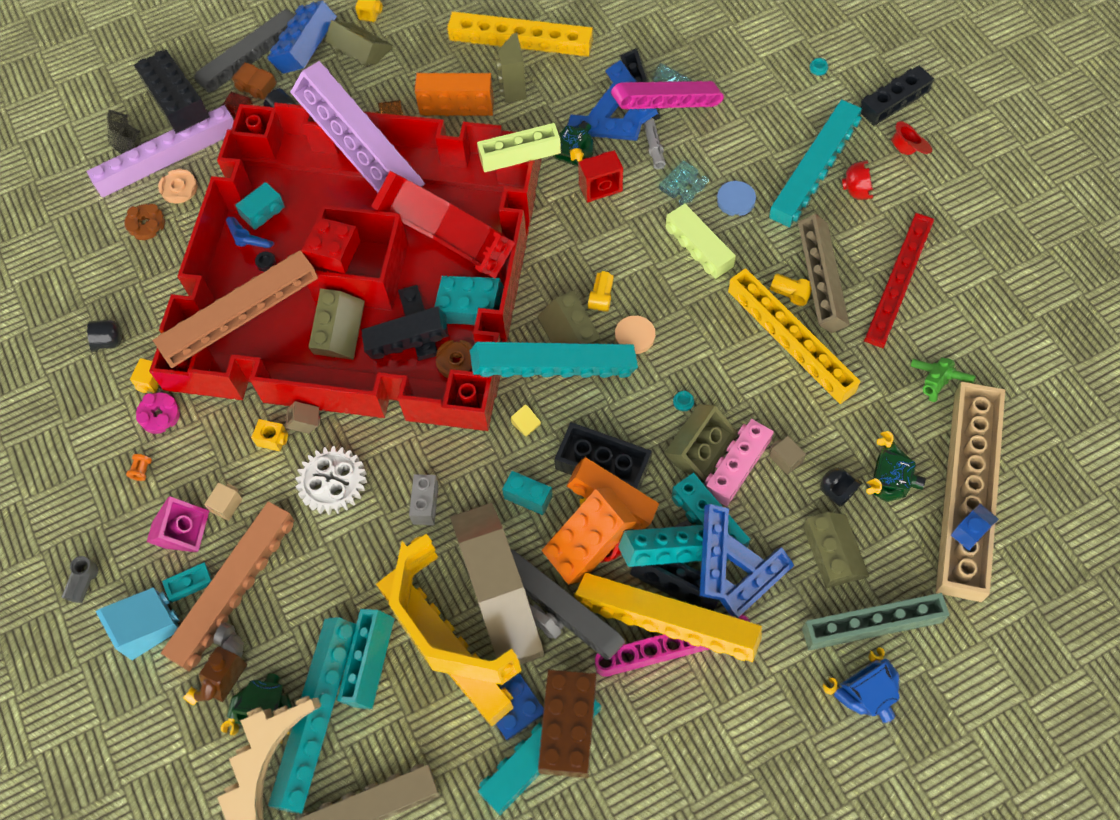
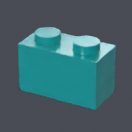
(260, 205)
(527, 492)

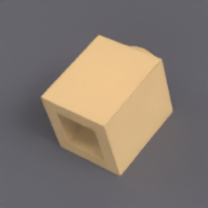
(223, 501)

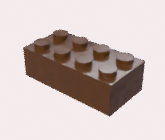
(567, 724)

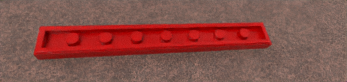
(899, 280)

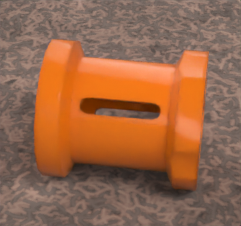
(139, 467)

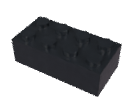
(616, 456)

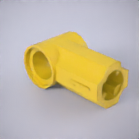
(797, 291)
(601, 295)

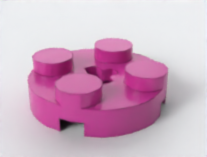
(152, 403)

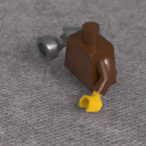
(221, 669)

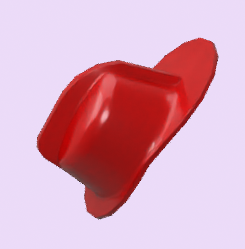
(908, 140)

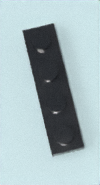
(411, 304)

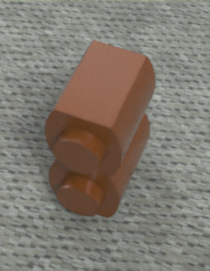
(254, 81)

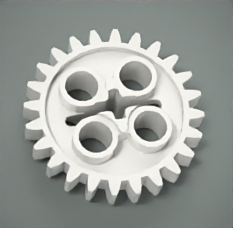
(338, 463)

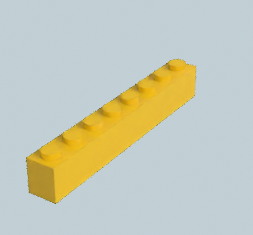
(670, 617)
(484, 695)

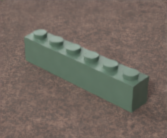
(875, 621)

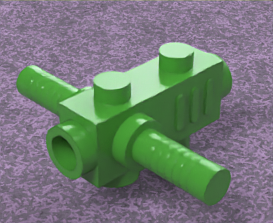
(940, 375)

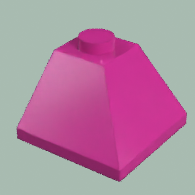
(178, 526)

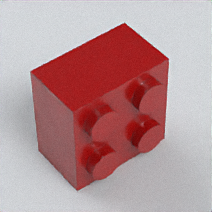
(600, 176)
(331, 245)

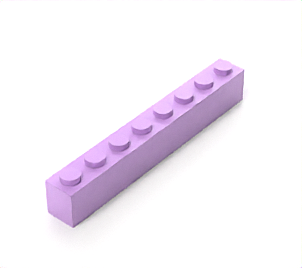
(159, 153)

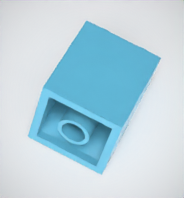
(139, 622)

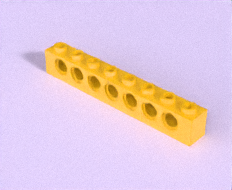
(531, 34)
(794, 336)

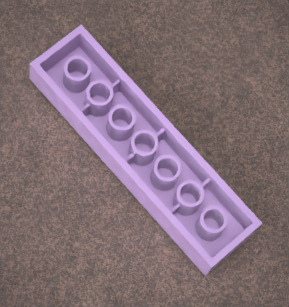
(350, 127)

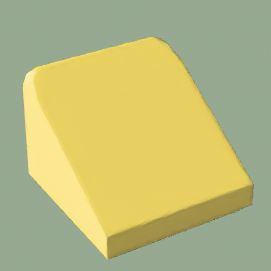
(525, 420)

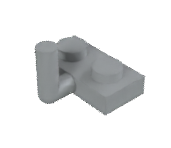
(547, 622)

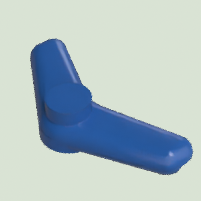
(243, 237)

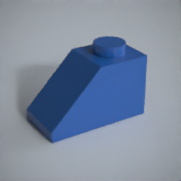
(974, 526)

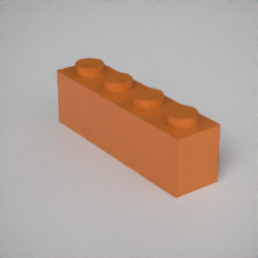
(590, 476)

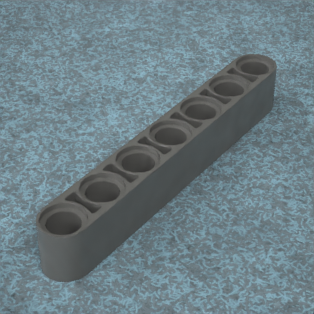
(245, 51)
(568, 610)

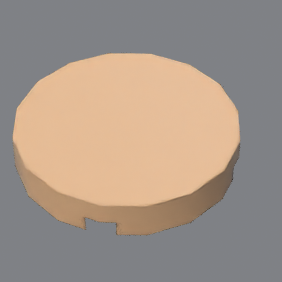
(178, 186)
(635, 331)

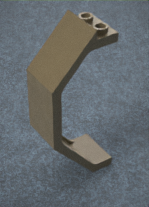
(497, 583)

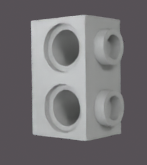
(423, 499)

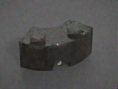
(121, 133)

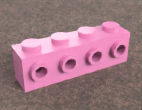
(739, 461)

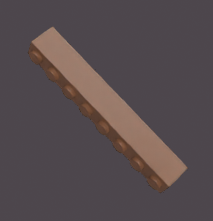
(235, 309)
(228, 586)

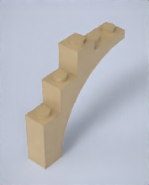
(251, 763)

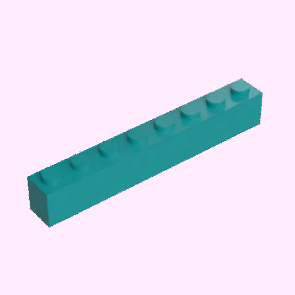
(815, 164)
(552, 359)
(308, 734)

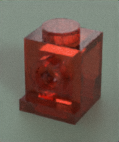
(234, 100)

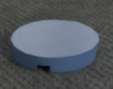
(736, 198)

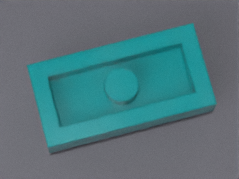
(187, 582)

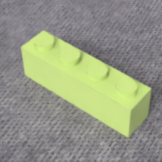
(519, 147)
(700, 241)

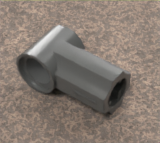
(79, 582)

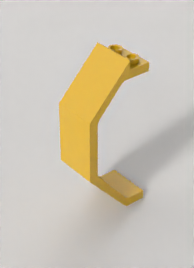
(410, 561)

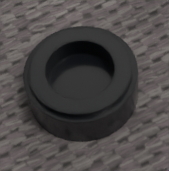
(265, 260)

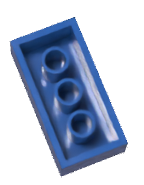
(301, 37)

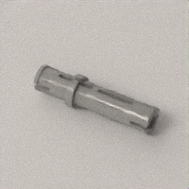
(655, 148)

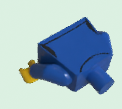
(870, 689)

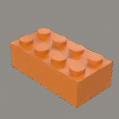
(454, 94)
(589, 535)

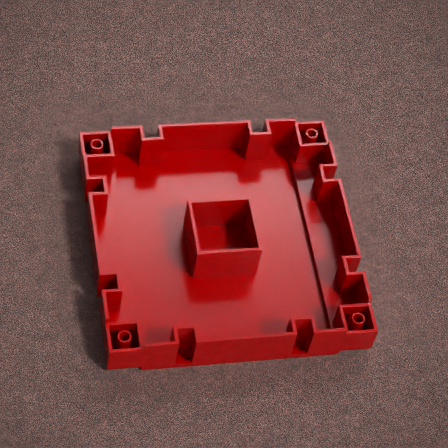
(318, 180)

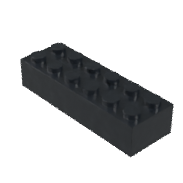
(171, 91)

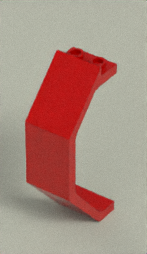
(444, 223)

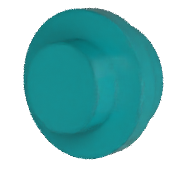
(819, 66)
(683, 401)

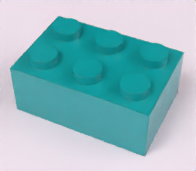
(463, 296)

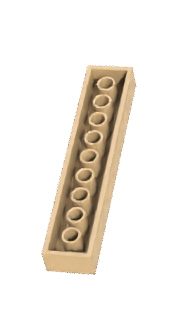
(971, 482)

